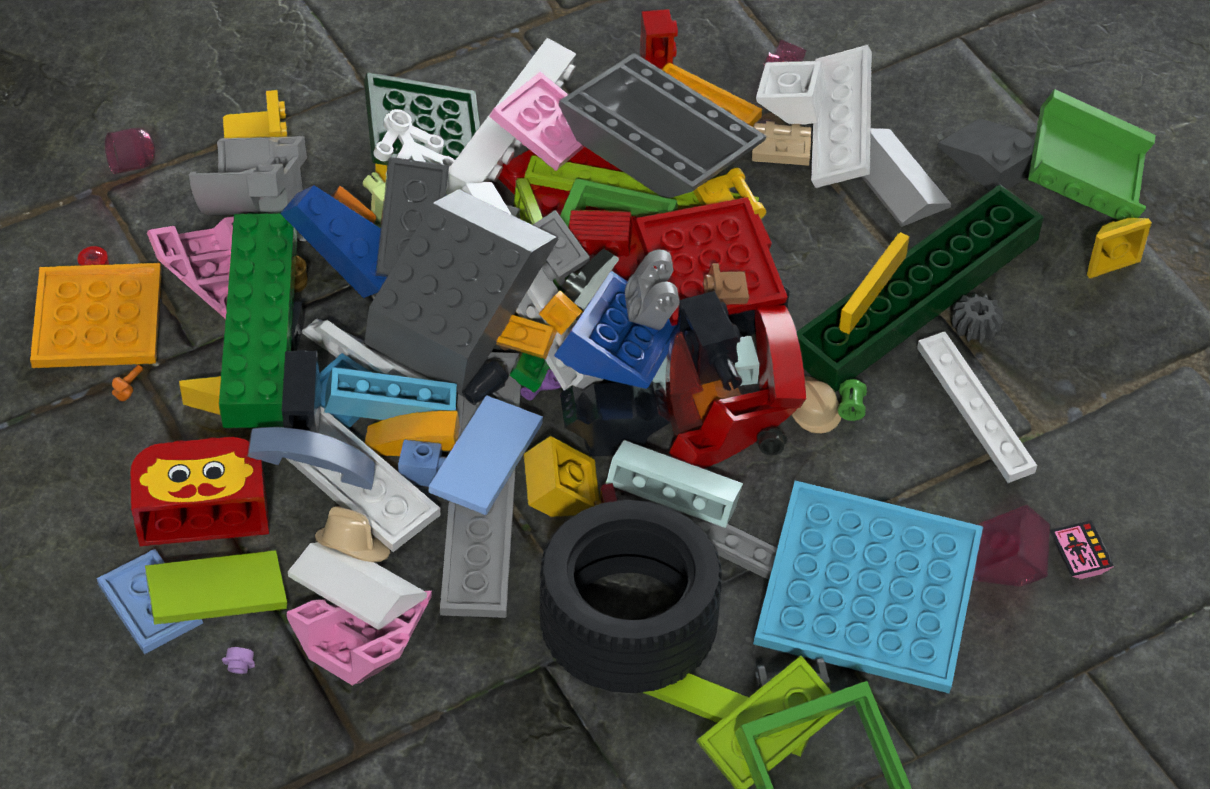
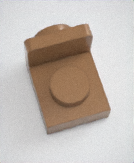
(728, 286)

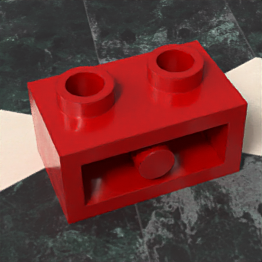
(657, 37)

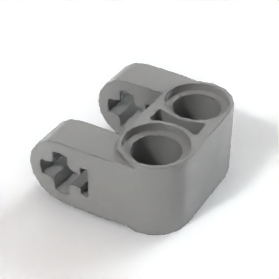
(648, 294)

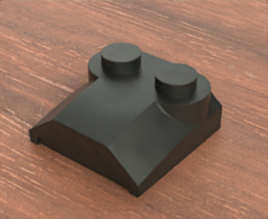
(583, 286)

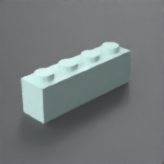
(674, 483)

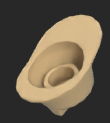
(820, 409)
(351, 535)

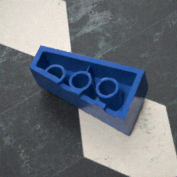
(339, 236)

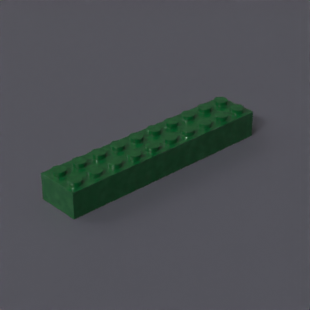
(922, 287)

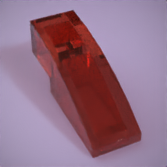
(681, 386)

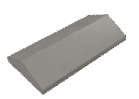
(901, 181)

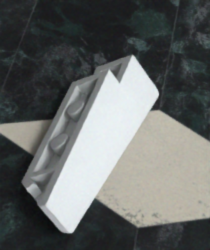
(338, 341)

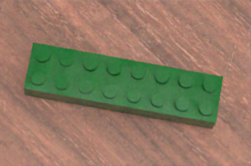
(257, 320)

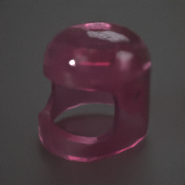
(133, 148)

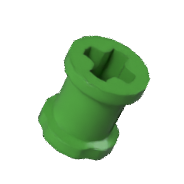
(852, 400)

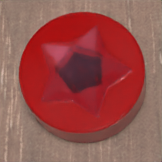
(93, 256)

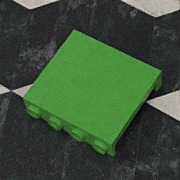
(1090, 156)

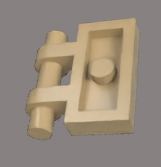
(783, 144)

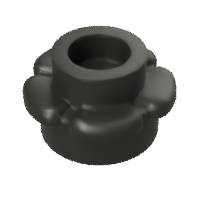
(771, 441)

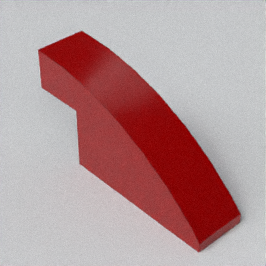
(779, 357)
(729, 429)

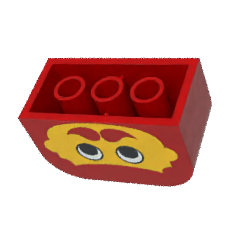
(197, 492)

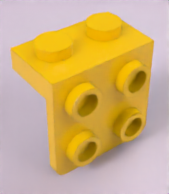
(258, 123)

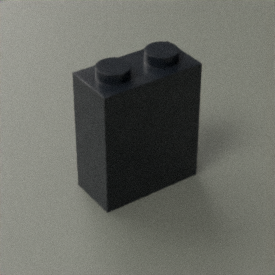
(301, 391)

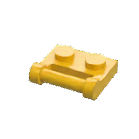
(717, 190)

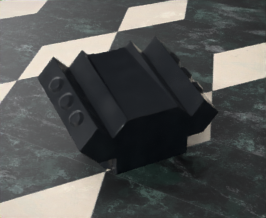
(614, 413)

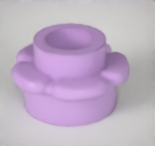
(239, 660)

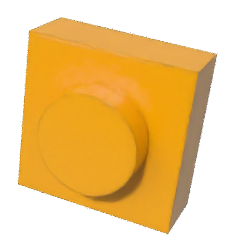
(560, 312)

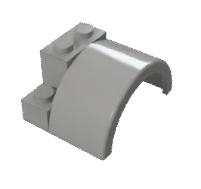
(252, 176)

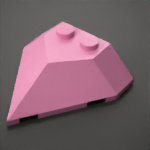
(198, 259)
(349, 644)

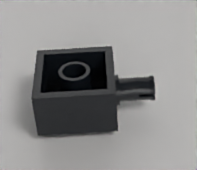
(710, 339)

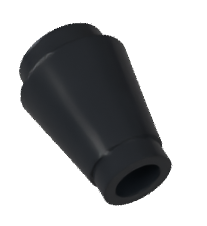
(486, 381)

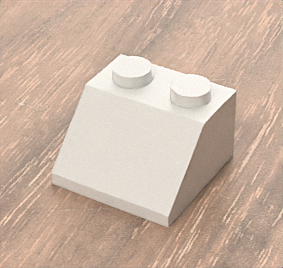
(793, 90)

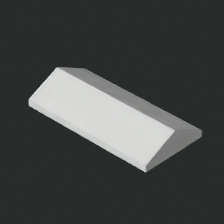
(355, 585)

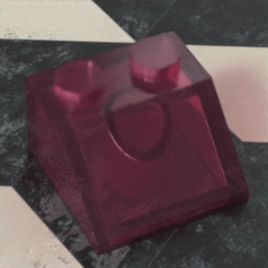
(1013, 548)

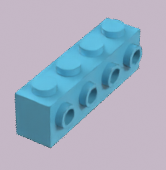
(385, 395)

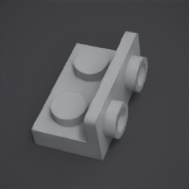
(567, 253)

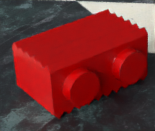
(602, 231)

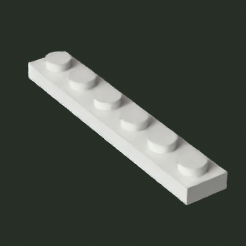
(977, 407)

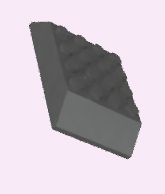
(656, 127)
(455, 288)

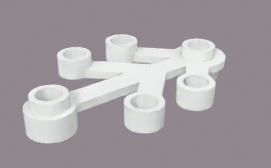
(399, 125)

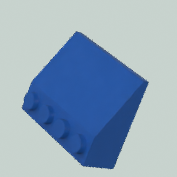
(610, 345)

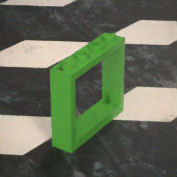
(612, 198)
(857, 695)

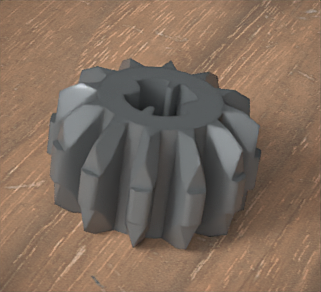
(977, 318)

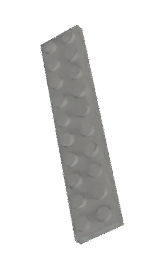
(476, 543)

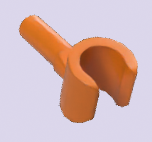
(122, 387)

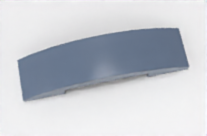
(313, 449)

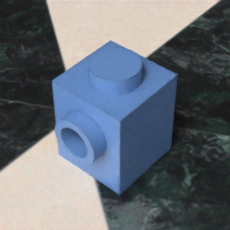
(420, 461)

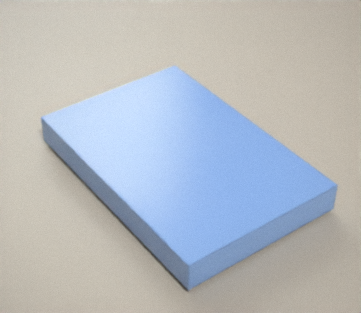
(129, 597)

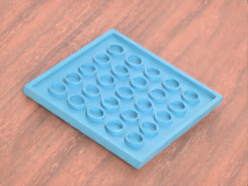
(870, 586)

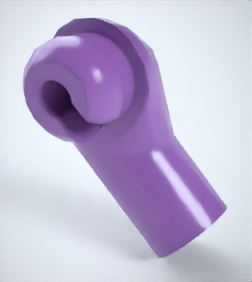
(549, 383)

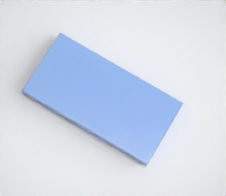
(485, 455)

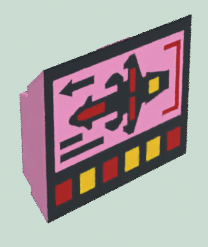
(1082, 550)

